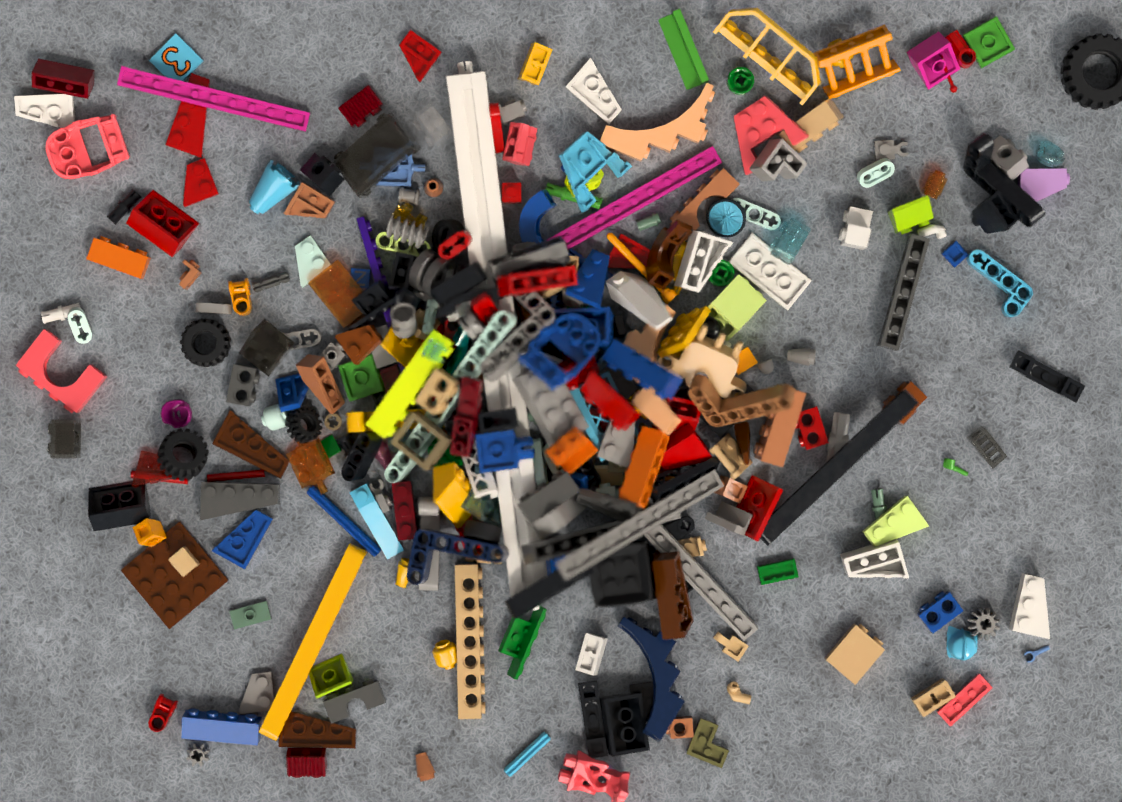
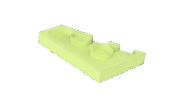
(895, 523)

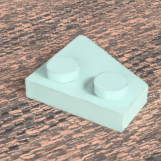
(310, 260)

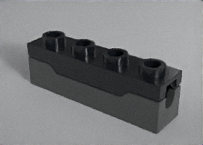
(537, 257)

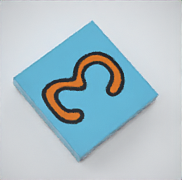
(176, 59)

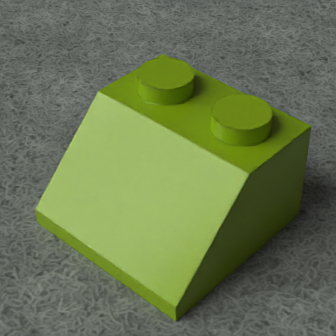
(911, 214)

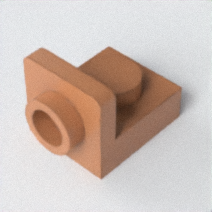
(188, 278)
(732, 489)

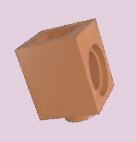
(688, 730)

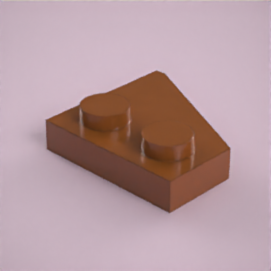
(359, 342)

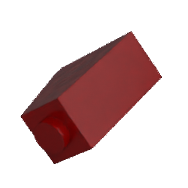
(684, 449)

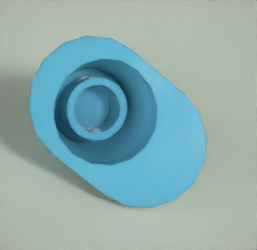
(960, 644)

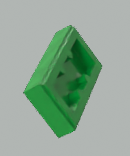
(777, 571)

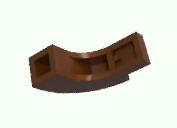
(661, 256)

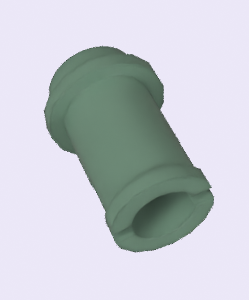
(648, 221)

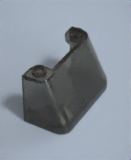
(375, 154)

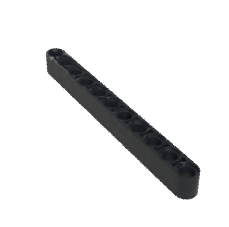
(838, 465)

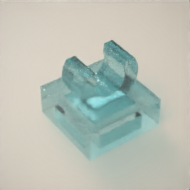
(433, 350)

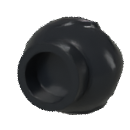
(713, 327)

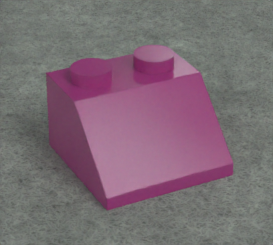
(929, 64)

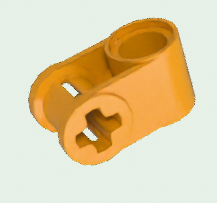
(240, 295)

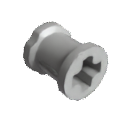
(409, 195)

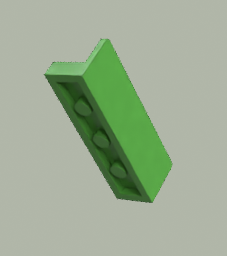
(683, 50)

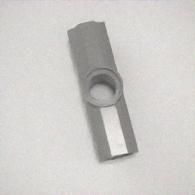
(839, 433)

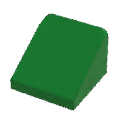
(331, 446)

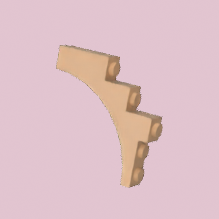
(688, 125)
(645, 400)

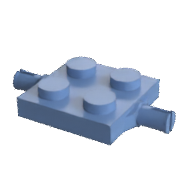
(402, 174)

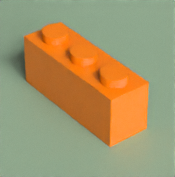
(118, 257)

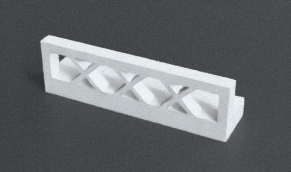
(488, 477)

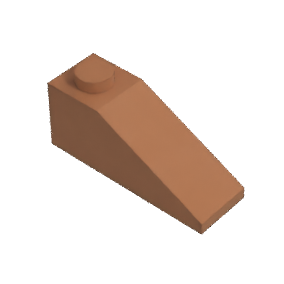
(320, 381)

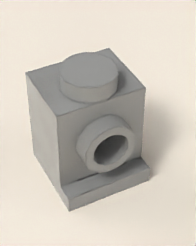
(512, 111)
(339, 355)

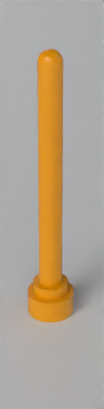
(666, 294)

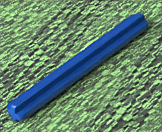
(343, 520)

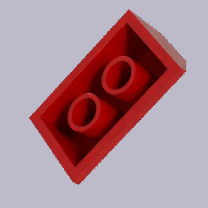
(162, 223)
(609, 402)

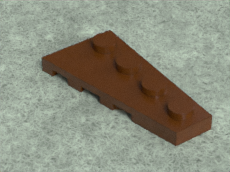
(249, 446)
(311, 732)

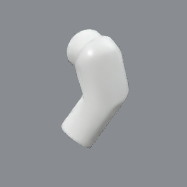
(932, 229)

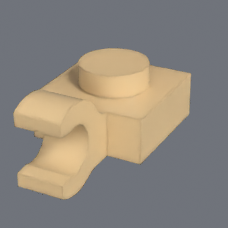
(733, 647)

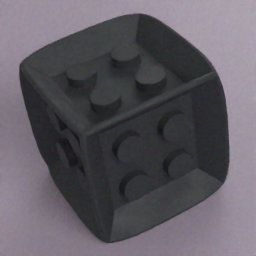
(624, 577)

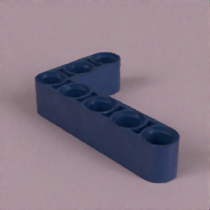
(451, 547)

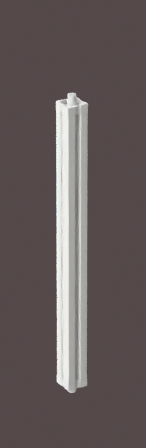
(486, 225)

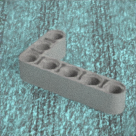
(521, 334)
(430, 519)

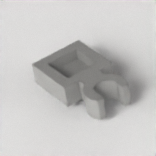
(887, 150)

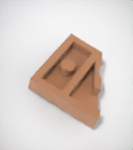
(309, 203)

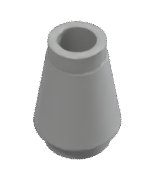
(803, 356)

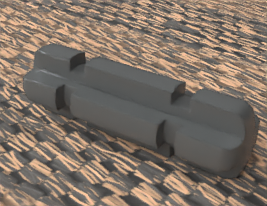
(271, 282)

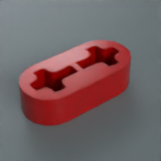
(453, 241)

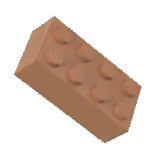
(778, 433)

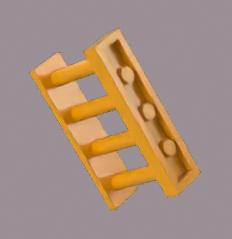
(850, 47)

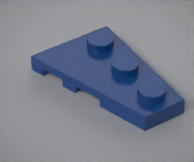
(591, 279)
(244, 540)

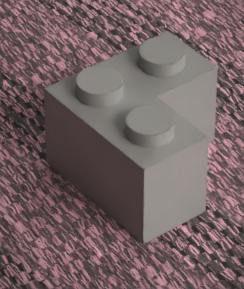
(777, 159)

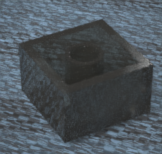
(65, 438)

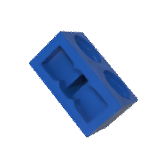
(942, 616)

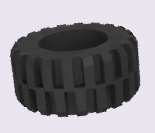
(1073, 72)

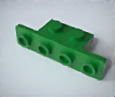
(519, 640)

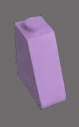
(1043, 182)

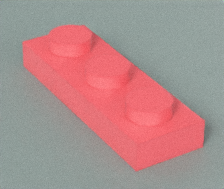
(964, 699)

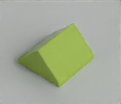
(330, 676)

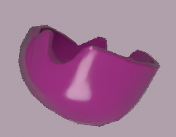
(173, 406)

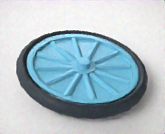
(726, 217)

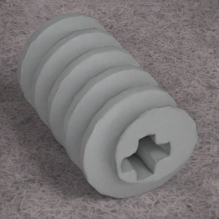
(406, 231)

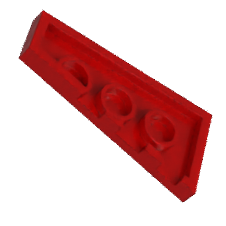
(189, 124)

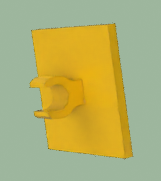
(401, 349)

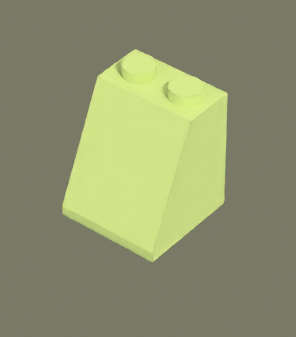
(735, 306)

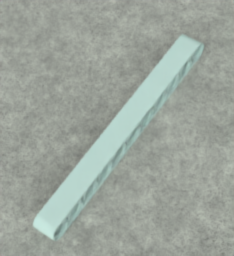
(463, 370)

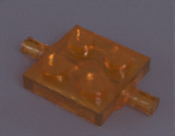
(311, 464)

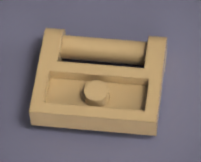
(730, 456)

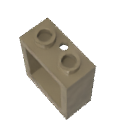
(436, 453)

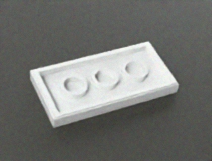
(771, 275)

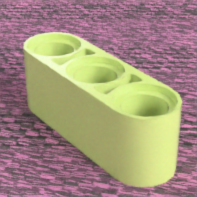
(394, 245)

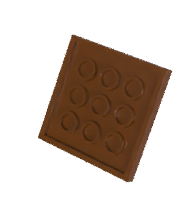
(164, 587)

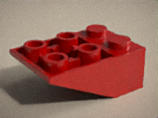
(685, 410)

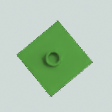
(988, 42)
(361, 379)

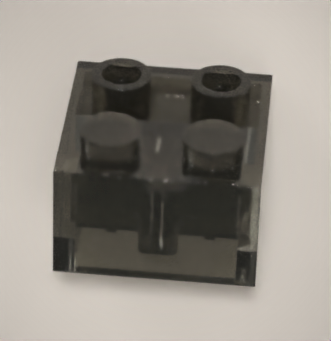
(266, 347)

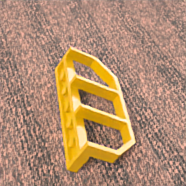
(764, 59)

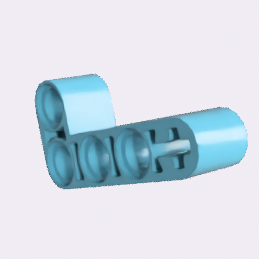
(997, 279)

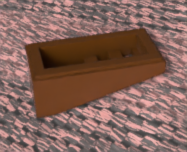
(742, 436)

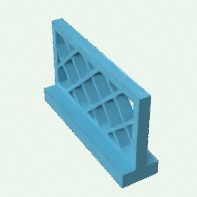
(592, 431)

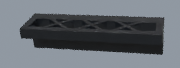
(681, 480)

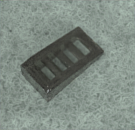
(977, 445)

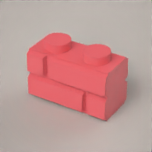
(519, 144)

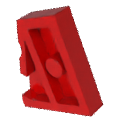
(419, 54)

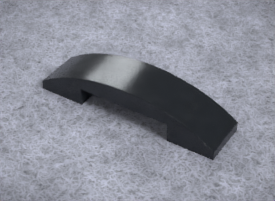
(449, 308)
(1046, 376)
(593, 719)

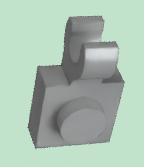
(383, 501)

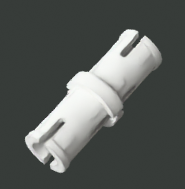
(58, 313)

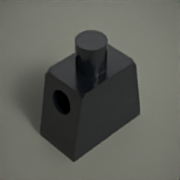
(994, 214)

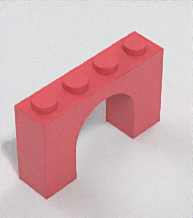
(35, 365)

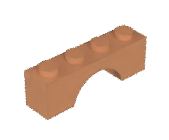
(720, 186)

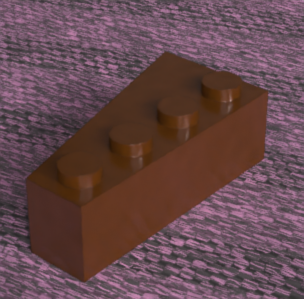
(672, 595)

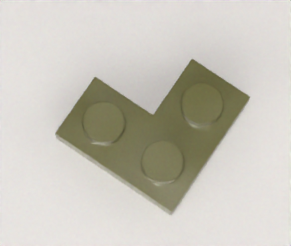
(702, 746)

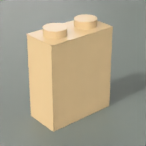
(855, 653)

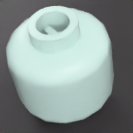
(274, 418)

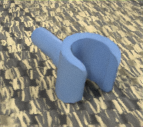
(1036, 652)

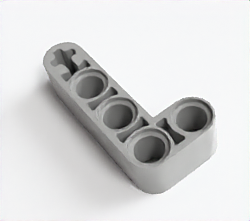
(558, 517)

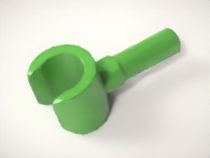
(949, 464)

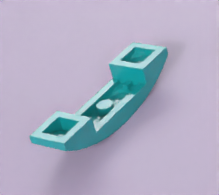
(461, 339)

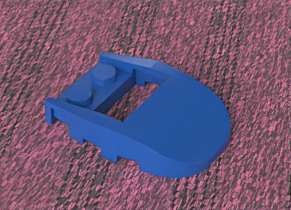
(574, 337)

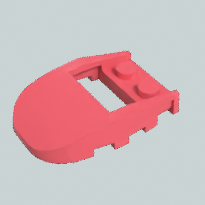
(69, 154)

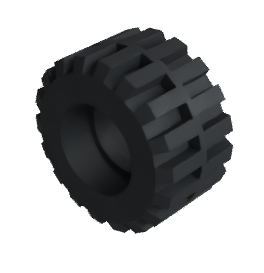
(222, 342)
(193, 444)

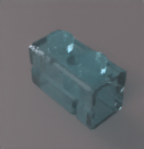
(790, 240)

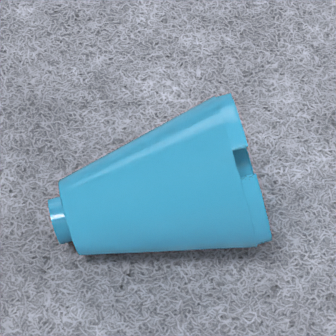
(272, 188)

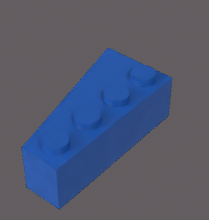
(600, 318)
(643, 369)

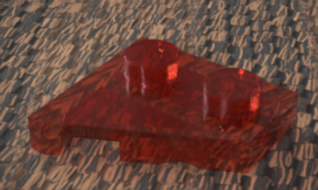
(149, 470)

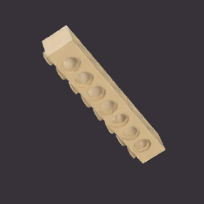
(465, 709)

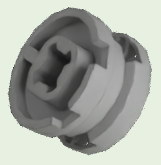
(471, 324)

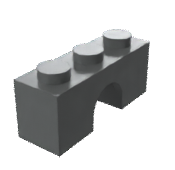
(369, 693)

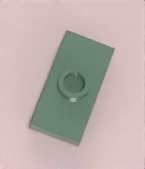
(250, 615)

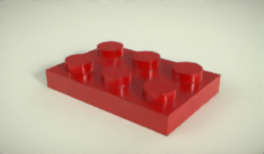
(759, 501)

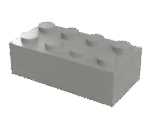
(552, 410)

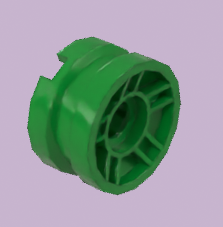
(740, 72)
(728, 274)

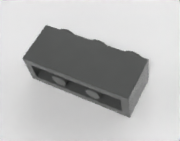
(547, 497)

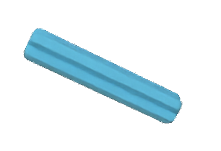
(527, 754)

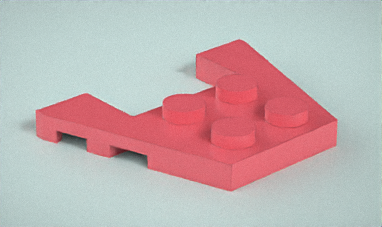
(759, 124)

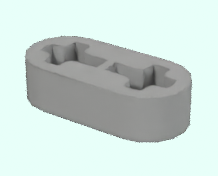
(213, 308)

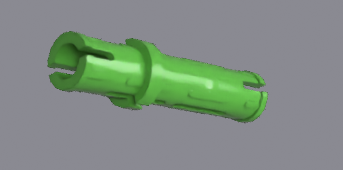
(564, 193)

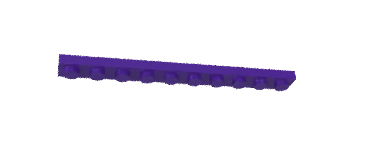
(375, 263)

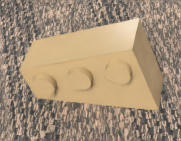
(815, 122)

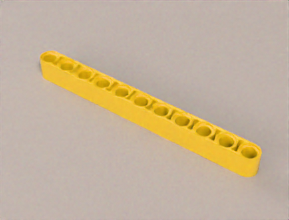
(312, 642)

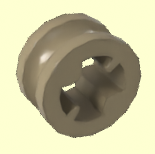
(338, 419)

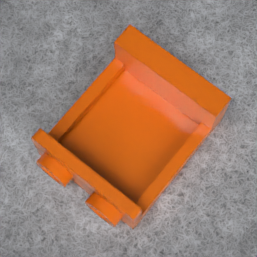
(572, 450)

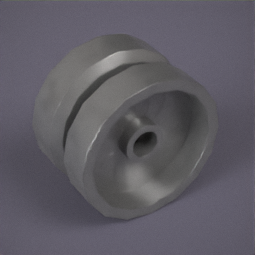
(430, 271)

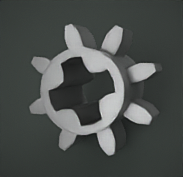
(200, 750)

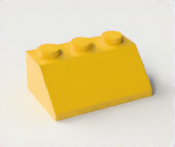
(450, 491)

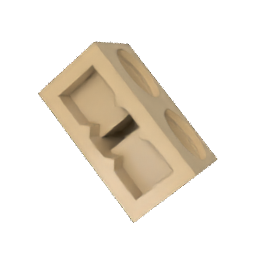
(434, 388)
(933, 697)

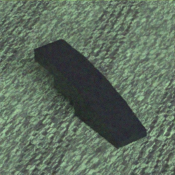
(492, 421)

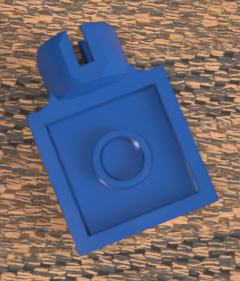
(502, 450)

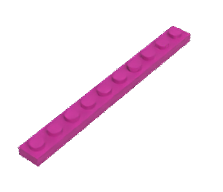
(213, 99)
(640, 198)

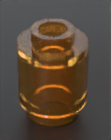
(935, 184)

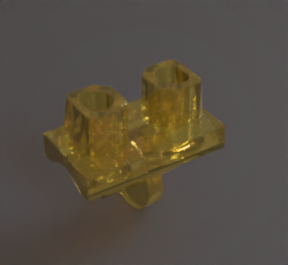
(404, 211)

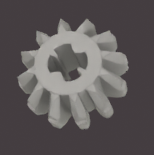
(985, 631)

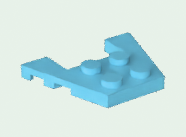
(583, 161)

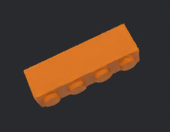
(644, 466)

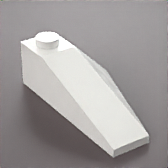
(639, 298)

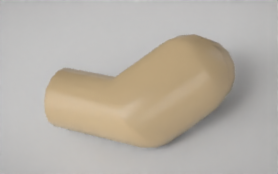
(736, 694)

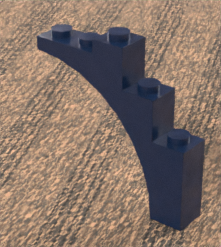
(665, 703)

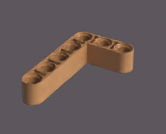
(741, 407)

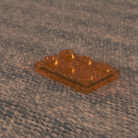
(336, 290)

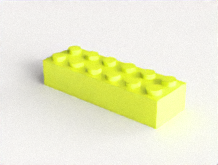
(407, 389)

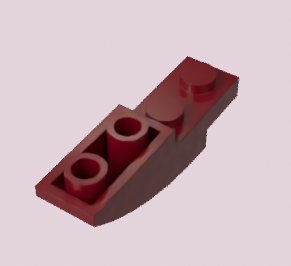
(467, 416)

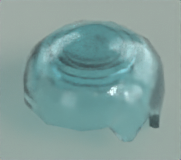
(1049, 161)

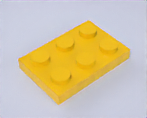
(683, 331)

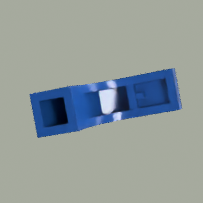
(532, 214)

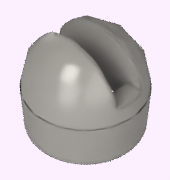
(766, 367)

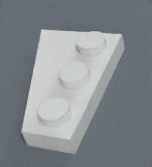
(594, 93)
(49, 108)

